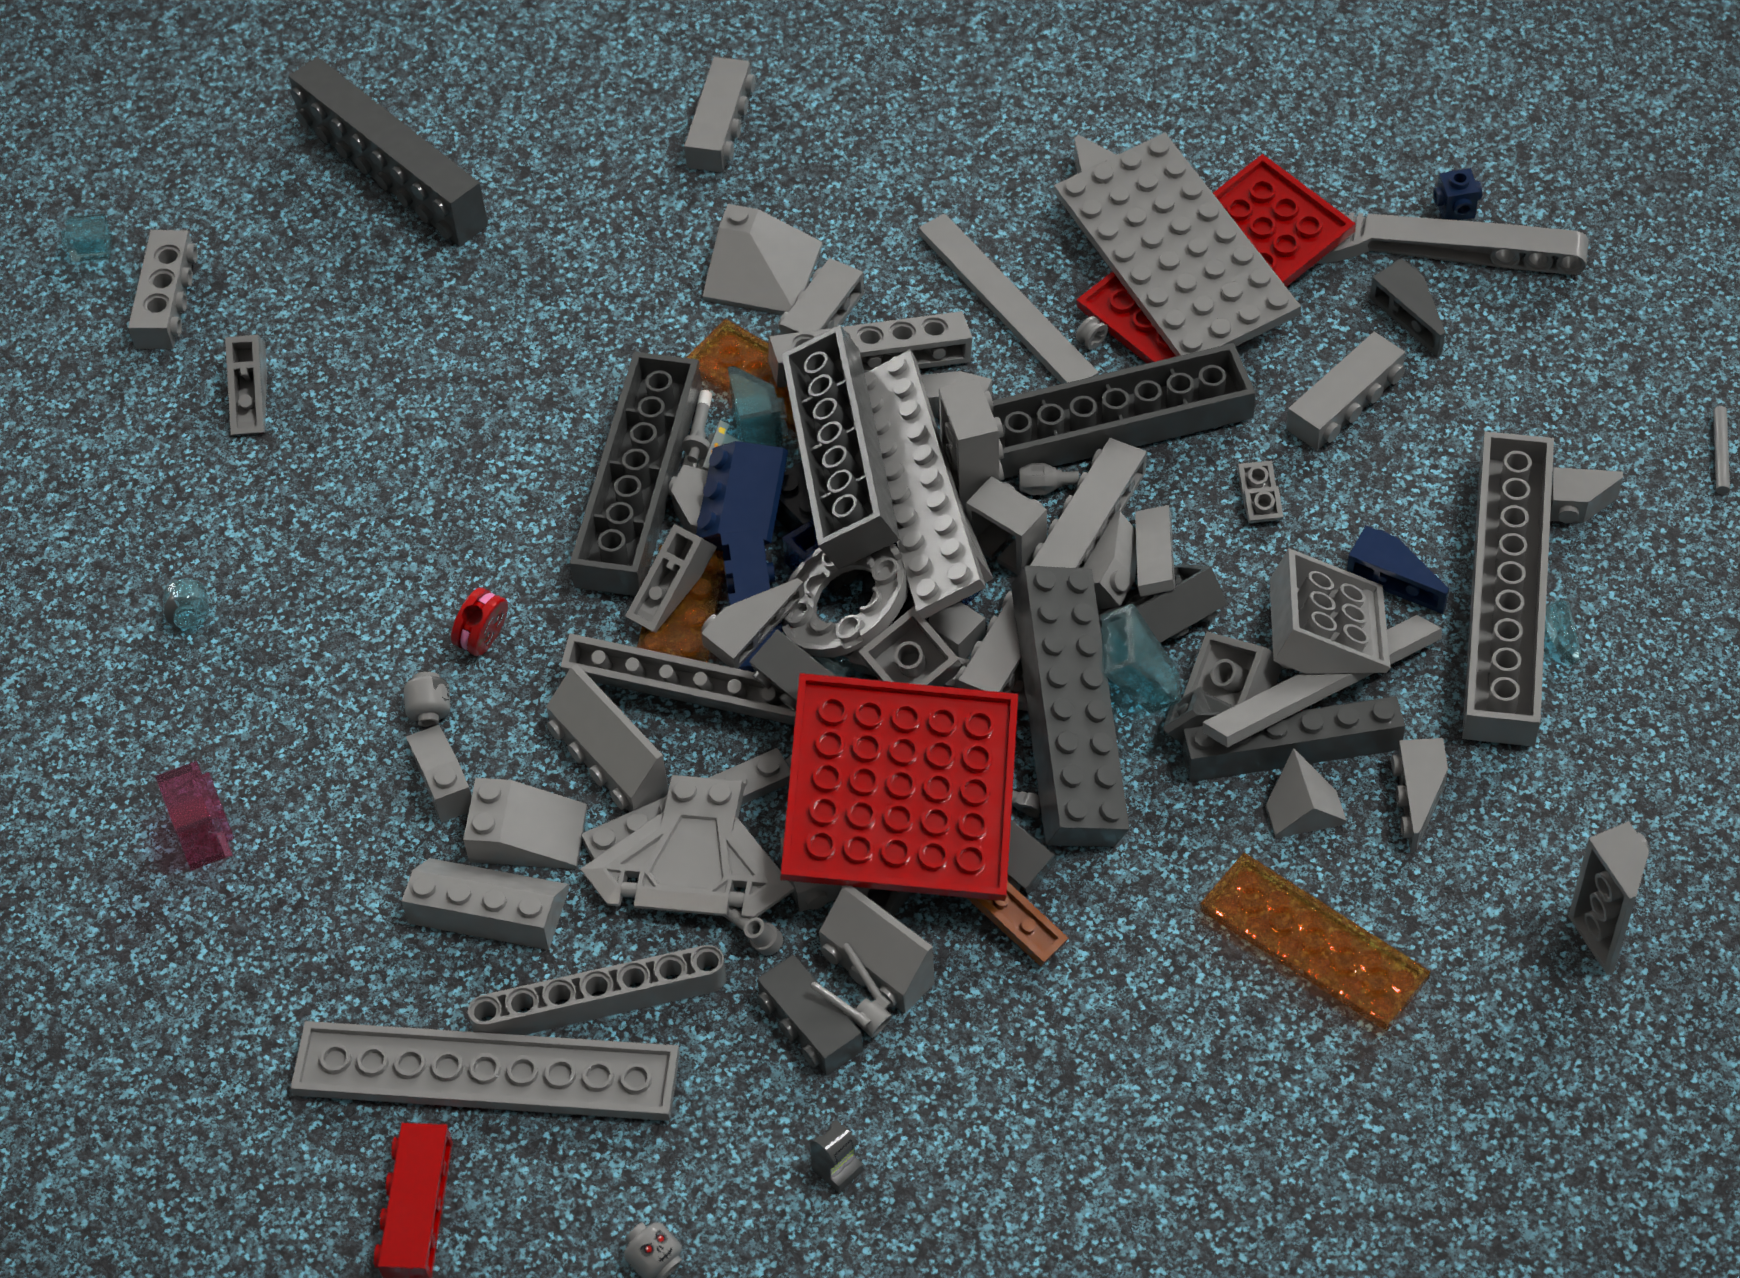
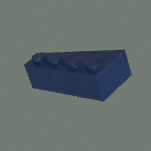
(747, 572)

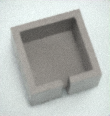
(999, 514)

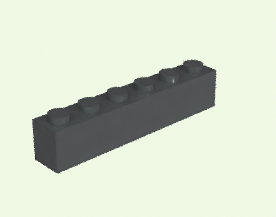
(1313, 733)

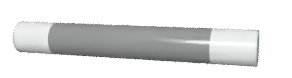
(700, 418)

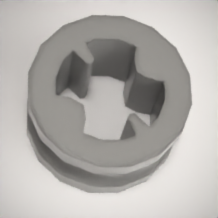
(1091, 332)

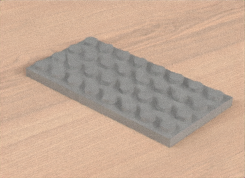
(1176, 249)

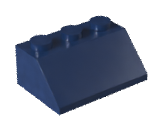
(741, 490)

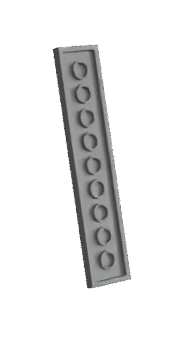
(924, 498)
(486, 1070)

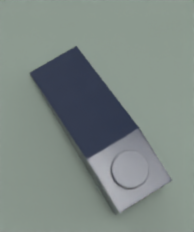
(1397, 568)

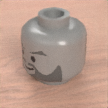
(427, 698)

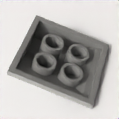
(759, 262)

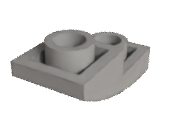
(1259, 492)

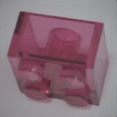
(196, 814)

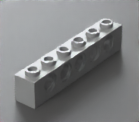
(931, 338)

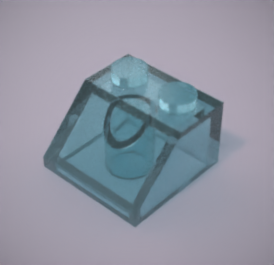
(756, 409)

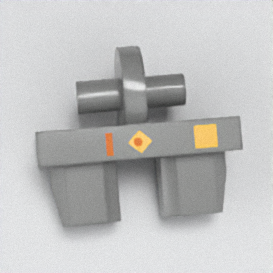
(700, 448)

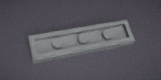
(1154, 551)

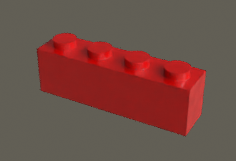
(415, 1201)

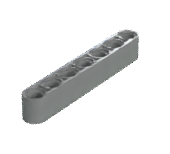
(612, 980)

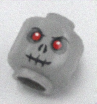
(653, 1250)

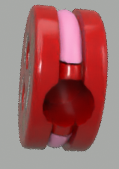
(479, 621)

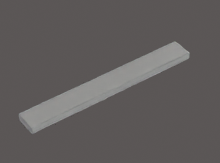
(1006, 300)
(1308, 689)

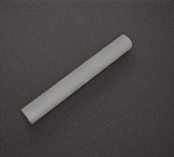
(1721, 450)

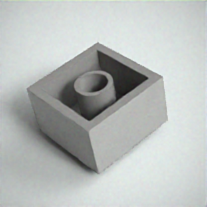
(910, 653)

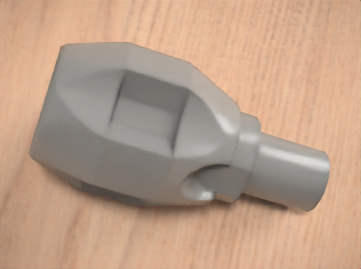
(1043, 478)

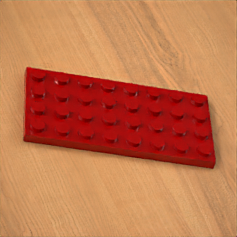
(1278, 216)

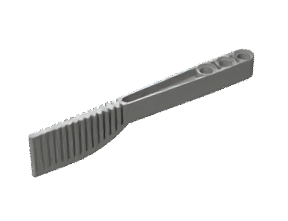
(1466, 242)

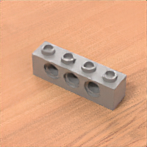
(162, 289)

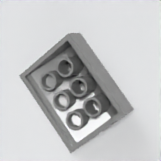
(1326, 618)

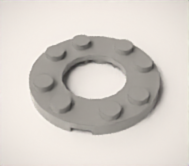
(852, 631)

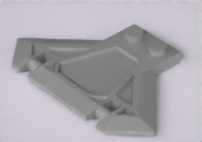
(692, 856)

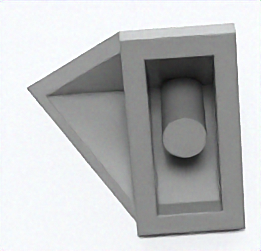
(1302, 800)

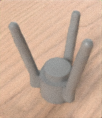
(868, 1015)

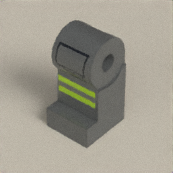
(835, 1156)

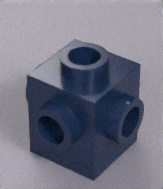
(1457, 194)

